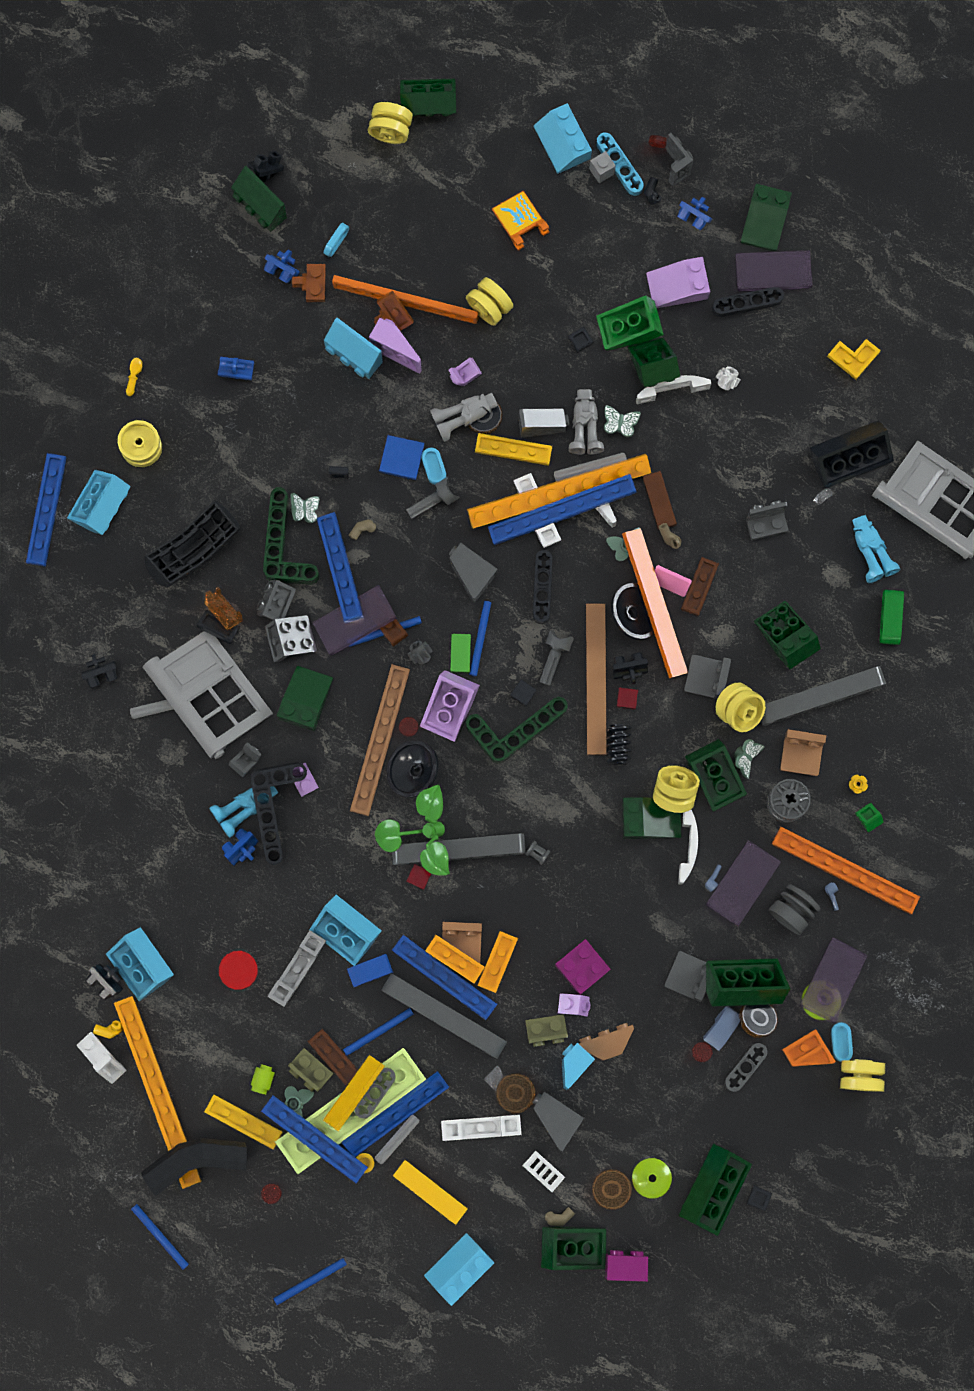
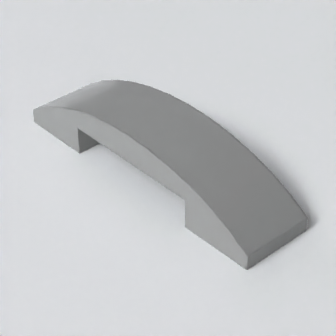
(297, 968)

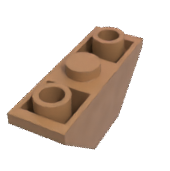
(608, 1044)

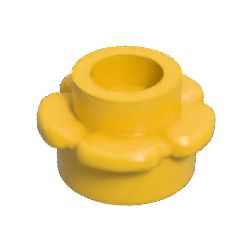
(853, 784)

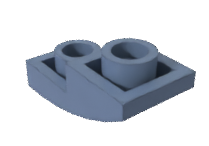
(723, 1027)

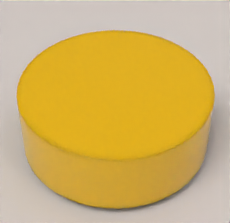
(366, 1159)

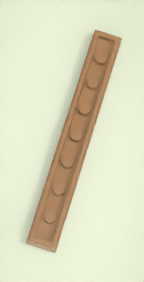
(596, 679)
(380, 740)

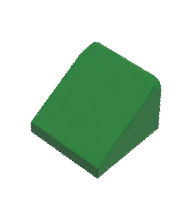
(869, 817)

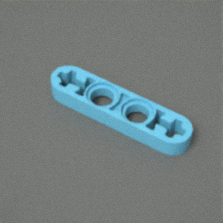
(622, 162)

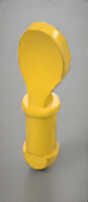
(135, 368)

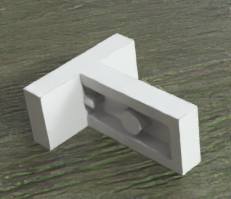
(101, 1058)

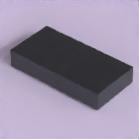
(213, 626)

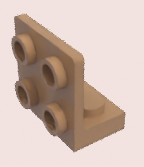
(802, 752)
(464, 937)

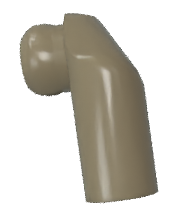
(362, 526)
(669, 537)
(559, 1219)

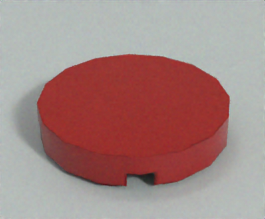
(238, 970)

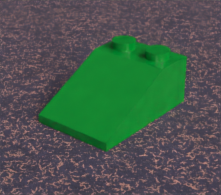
(630, 324)

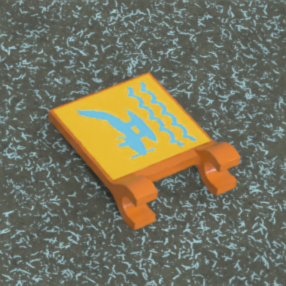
(518, 217)

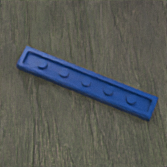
(46, 510)
(340, 567)
(444, 977)
(395, 1114)
(314, 1139)

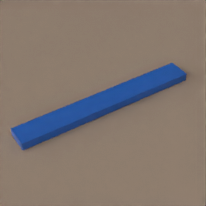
(562, 509)

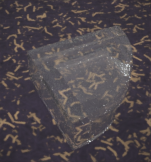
(823, 495)
(494, 1077)

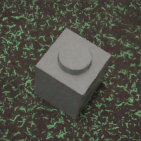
(602, 167)

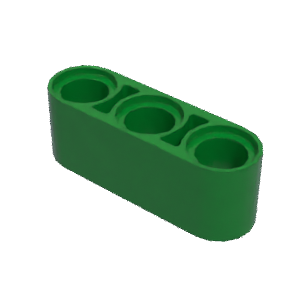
(891, 617)

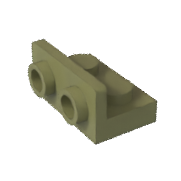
(546, 1029)
(310, 1070)

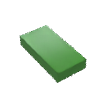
(460, 653)

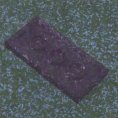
(773, 269)
(338, 634)
(743, 883)
(833, 980)

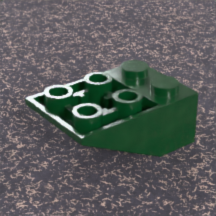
(788, 634)

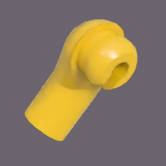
(110, 1031)

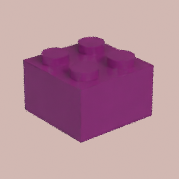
(582, 967)
(626, 1267)

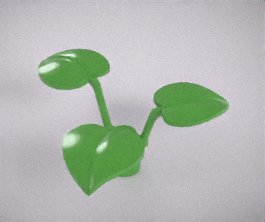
(435, 857)

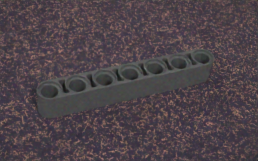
(823, 695)
(464, 848)
(444, 1016)

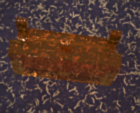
(222, 609)

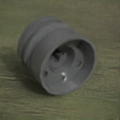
(778, 805)
(797, 906)

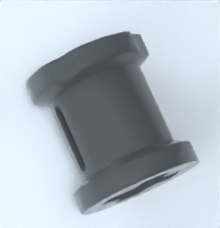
(535, 855)

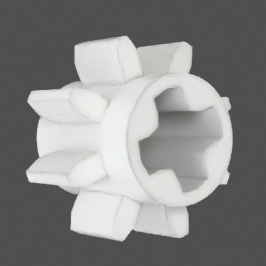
(728, 378)

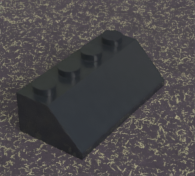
(852, 454)

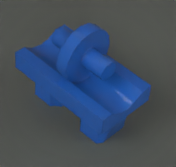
(701, 219)
(288, 271)
(236, 368)
(242, 848)

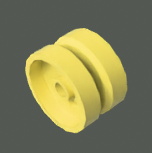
(390, 123)
(489, 301)
(140, 433)
(740, 707)
(676, 789)
(862, 1075)

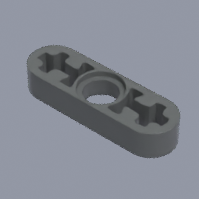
(750, 1052)
(383, 1092)

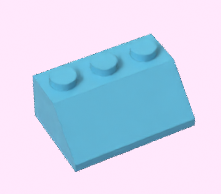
(563, 139)
(353, 349)
(99, 502)
(345, 930)
(139, 963)
(574, 1064)
(459, 1269)

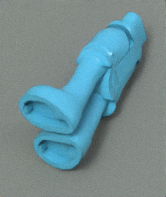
(869, 543)
(243, 800)

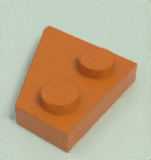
(808, 1051)

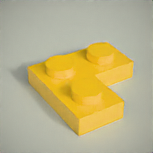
(854, 362)

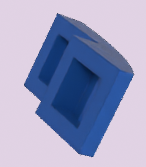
(370, 970)

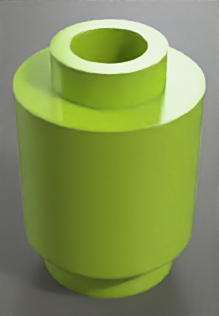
(262, 1079)

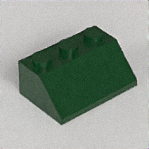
(429, 96)
(258, 200)

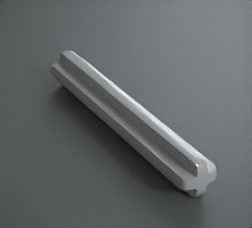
(589, 466)

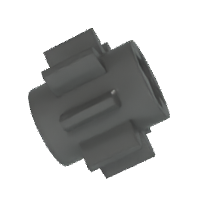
(419, 652)

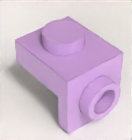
(465, 372)
(306, 785)
(574, 1004)

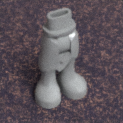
(471, 408)
(585, 415)

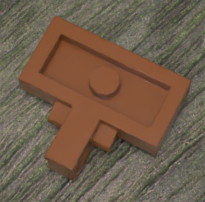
(312, 282)
(393, 310)

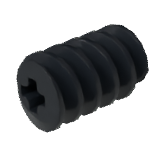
(618, 744)

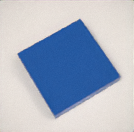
(401, 457)

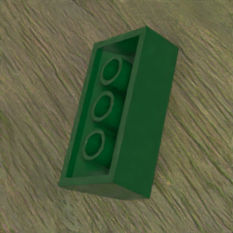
(745, 982)
(715, 1189)

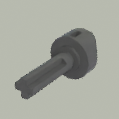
(443, 494)
(557, 645)

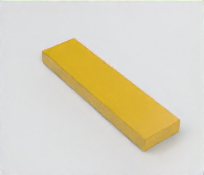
(513, 449)
(353, 1093)
(243, 1121)
(430, 1192)

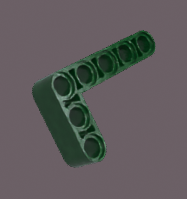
(278, 543)
(517, 733)

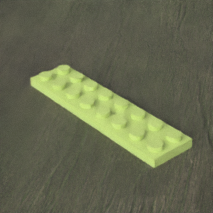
(407, 1078)

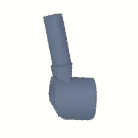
(711, 884)
(830, 889)

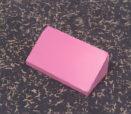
(672, 581)

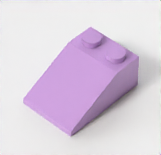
(679, 283)
(394, 345)
(449, 705)

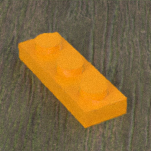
(455, 959)
(497, 962)

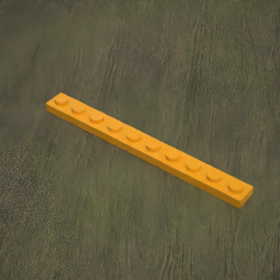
(555, 491)
(153, 1080)

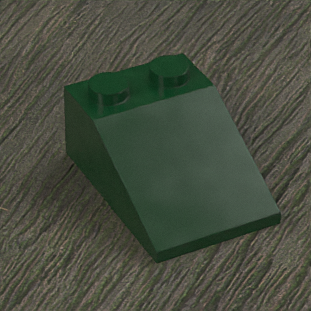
(766, 217)
(654, 362)
(304, 698)
(716, 774)
(648, 821)
(573, 1248)

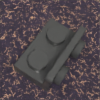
(275, 600)

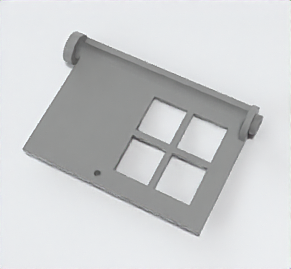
(918, 487)
(192, 672)

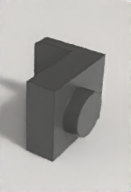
(245, 759)

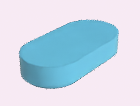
(336, 240)
(433, 465)
(841, 1042)

